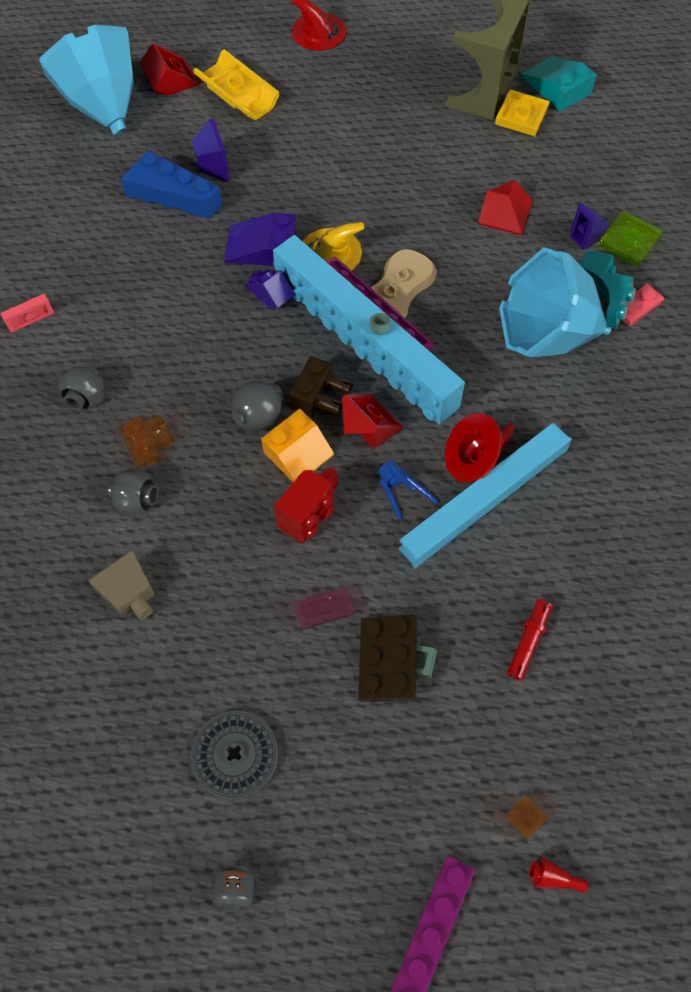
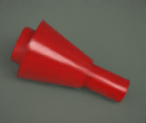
(548, 875)

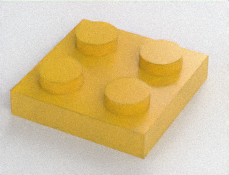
(522, 112)

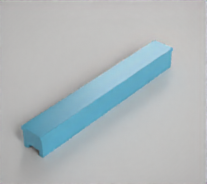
(484, 495)

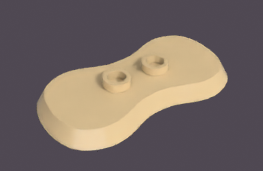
(404, 277)

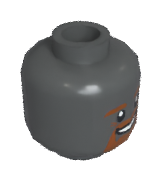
(233, 890)

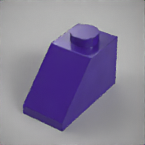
(587, 227)

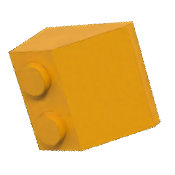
(296, 445)

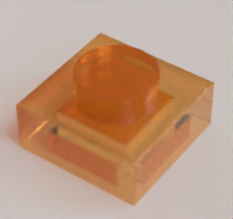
(525, 817)

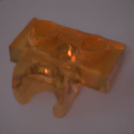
(144, 439)

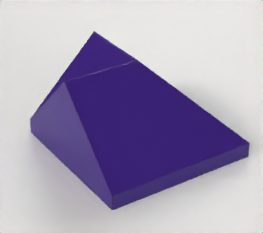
(211, 152)

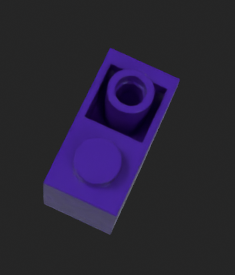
(270, 287)

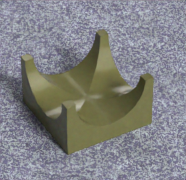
(498, 56)

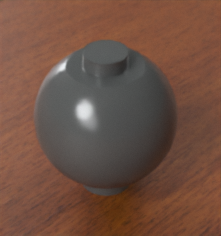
(257, 405)

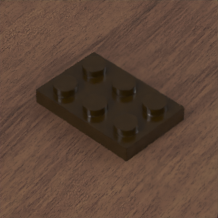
(388, 658)

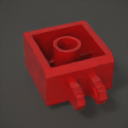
(306, 503)

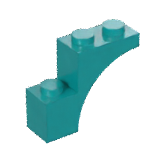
(615, 288)

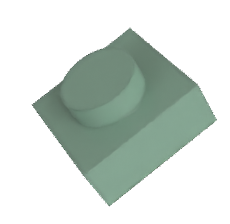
(425, 660)

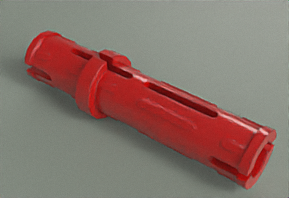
(533, 630)

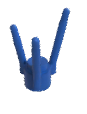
(395, 476)

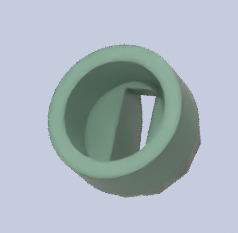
(380, 323)

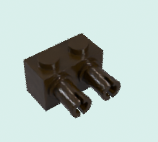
(312, 385)

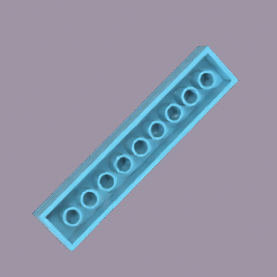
(348, 313)

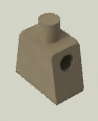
(125, 587)

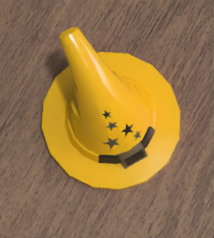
(337, 243)

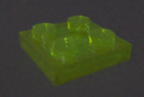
(630, 238)

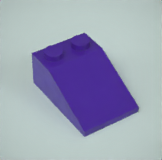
(256, 238)

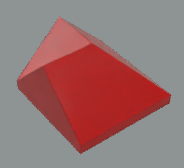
(506, 208)
(368, 418)

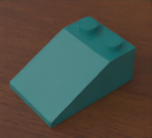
(561, 81)

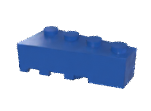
(172, 186)

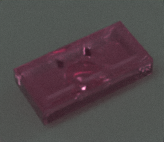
(323, 608)

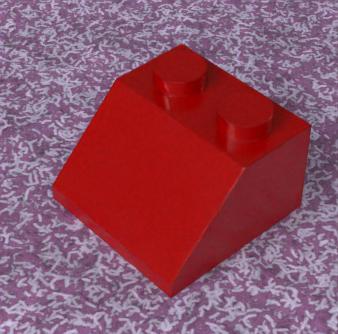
(167, 71)

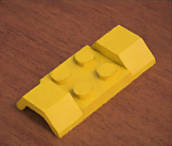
(239, 86)

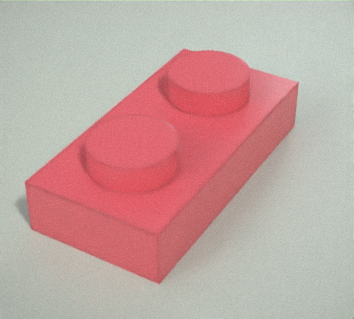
(645, 301)
(27, 313)

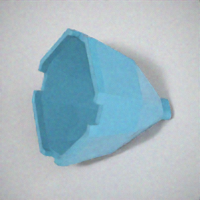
(94, 73)
(551, 306)

